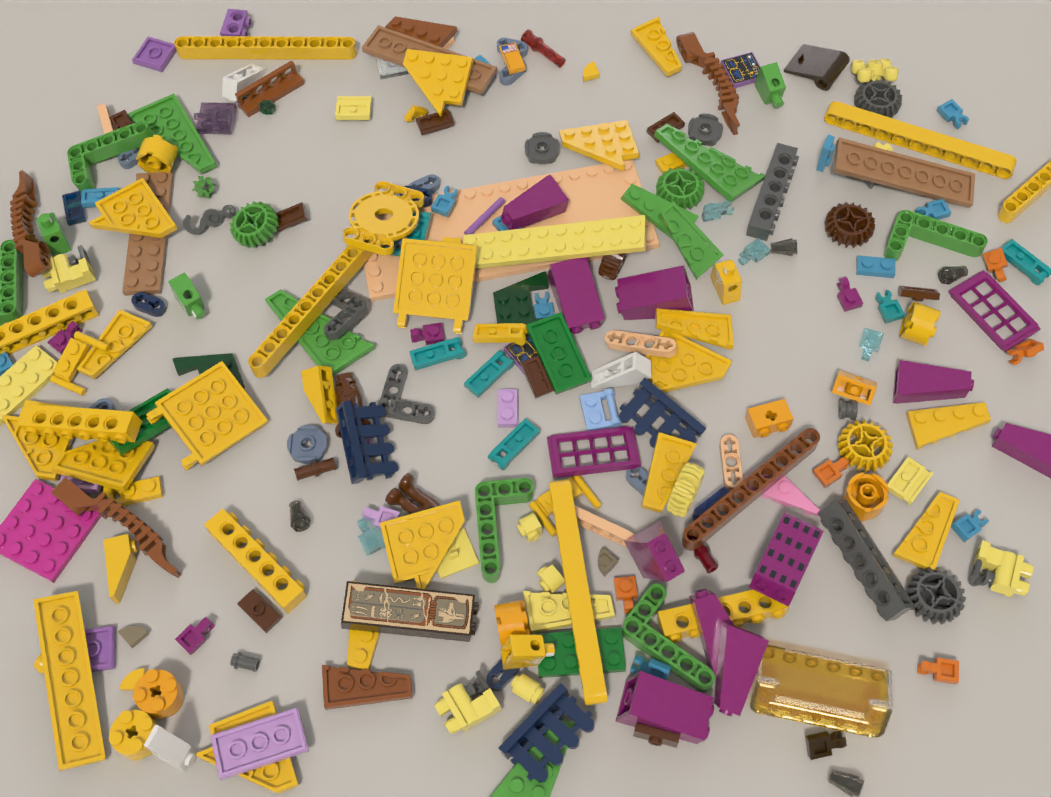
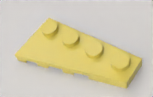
(552, 611)

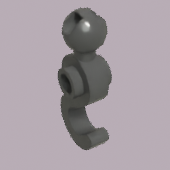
(210, 217)

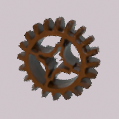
(851, 221)
(611, 265)

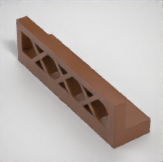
(270, 91)

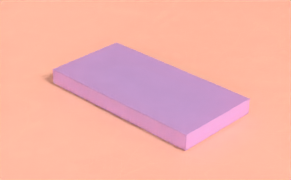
(259, 743)

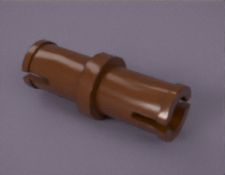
(315, 469)

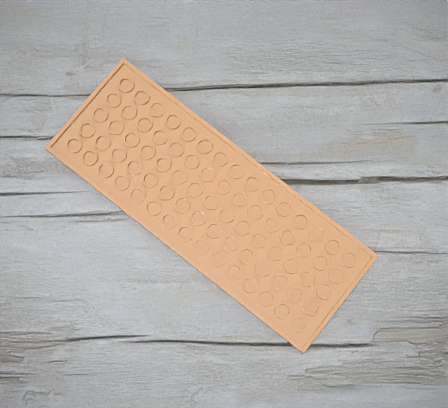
(592, 195)

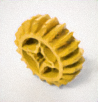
(862, 451)

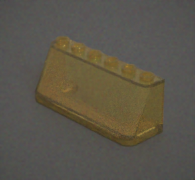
(823, 691)

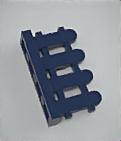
(656, 410)
(354, 443)
(544, 715)

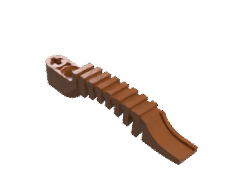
(693, 53)
(35, 253)
(149, 541)

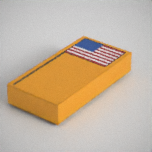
(512, 58)

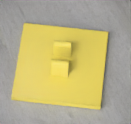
(458, 557)

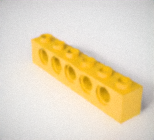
(46, 322)
(80, 423)
(286, 598)
(731, 603)

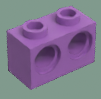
(236, 23)

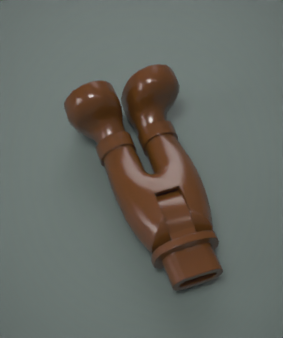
(348, 391)
(406, 486)

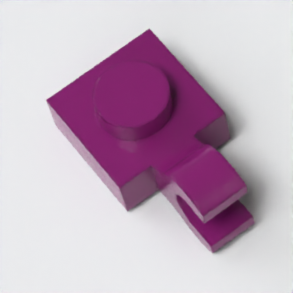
(848, 297)
(431, 334)
(61, 338)
(193, 636)

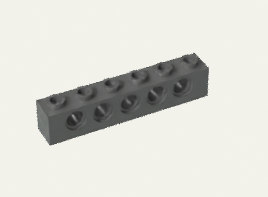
(772, 192)
(875, 563)

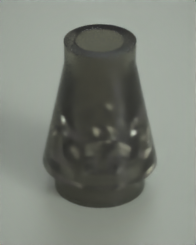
(784, 247)
(952, 273)
(298, 517)
(848, 783)

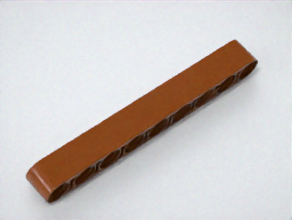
(746, 495)

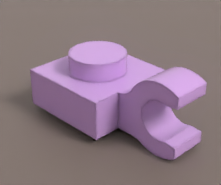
(382, 515)

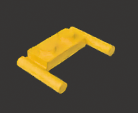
(71, 358)
(543, 506)

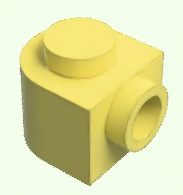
(529, 527)
(550, 579)

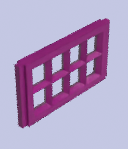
(1018, 336)
(630, 447)

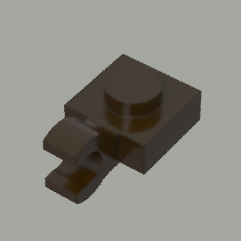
(822, 743)

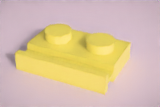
(353, 108)
(909, 480)

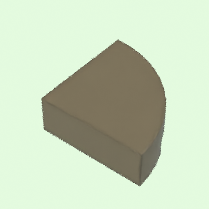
(606, 561)
(133, 634)

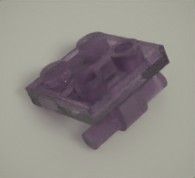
(215, 118)

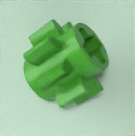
(205, 191)

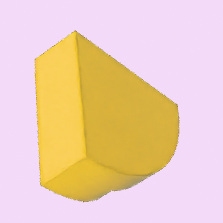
(590, 72)
(415, 112)
(131, 679)

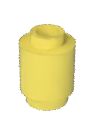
(527, 688)

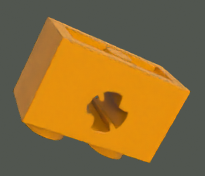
(854, 387)
(769, 418)

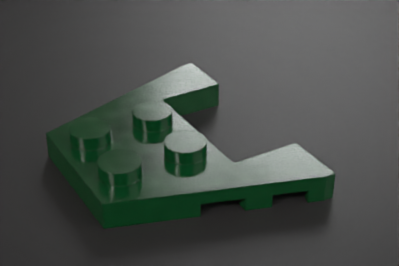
(514, 302)
(202, 363)

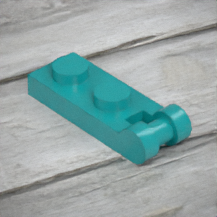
(1026, 262)
(437, 353)
(488, 373)
(514, 444)

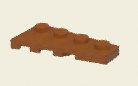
(426, 31)
(353, 687)

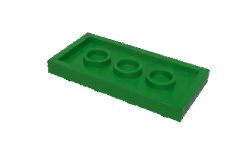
(558, 353)
(146, 430)
(565, 657)

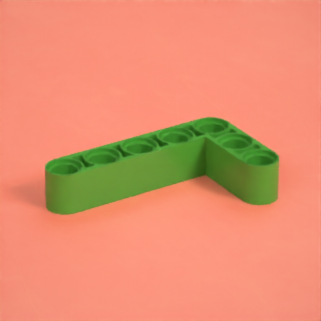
(101, 148)
(934, 232)
(10, 282)
(489, 521)
(662, 643)

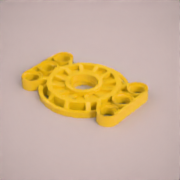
(383, 232)

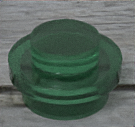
(266, 107)

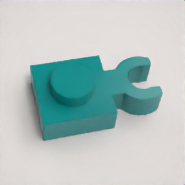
(889, 309)

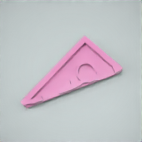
(789, 495)

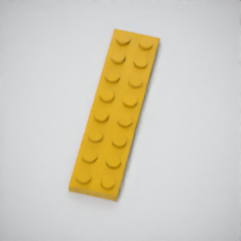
(69, 681)

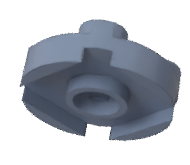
(301, 436)

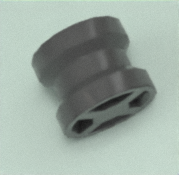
(847, 410)

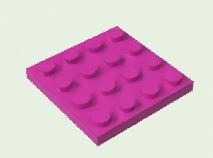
(44, 532)

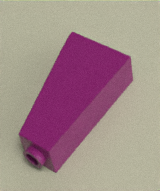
(535, 204)
(929, 383)
(1025, 446)
(709, 617)
(736, 667)

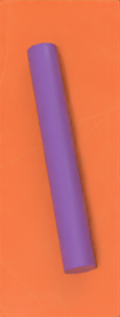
(491, 210)

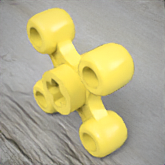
(874, 70)

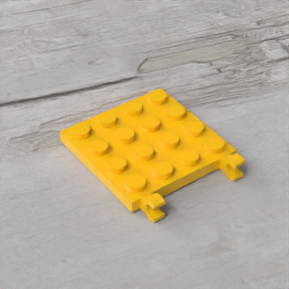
(435, 281)
(209, 414)

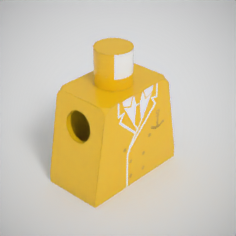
(725, 276)
(525, 651)

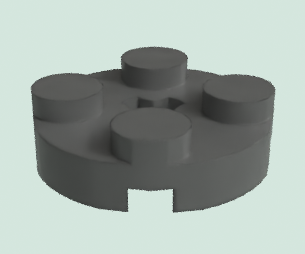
(709, 121)
(545, 156)

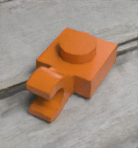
(996, 262)
(1027, 348)
(829, 473)
(626, 590)
(943, 670)

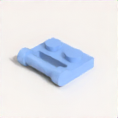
(594, 413)

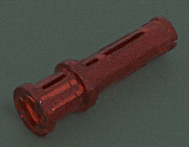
(537, 44)

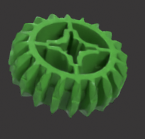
(681, 187)
(262, 216)

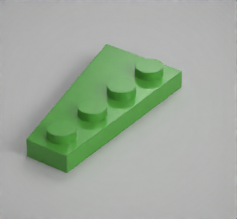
(650, 205)
(690, 240)

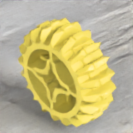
(685, 489)

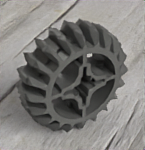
(878, 98)
(953, 599)

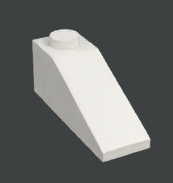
(240, 79)
(622, 372)
(170, 748)

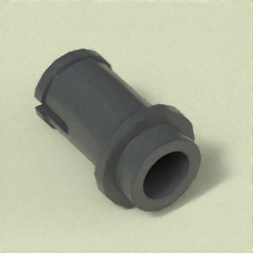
(245, 662)

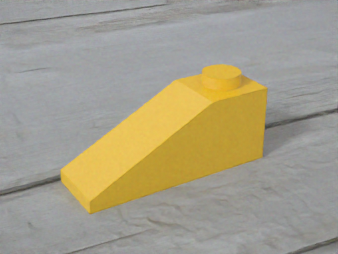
(320, 391)
(120, 561)

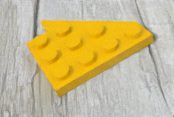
(439, 76)
(603, 142)
(133, 212)
(689, 366)
(39, 450)
(102, 464)
(421, 541)
(273, 777)

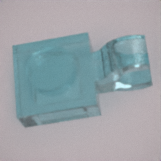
(715, 210)
(754, 251)
(870, 342)
(369, 539)

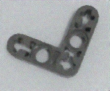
(336, 327)
(398, 404)

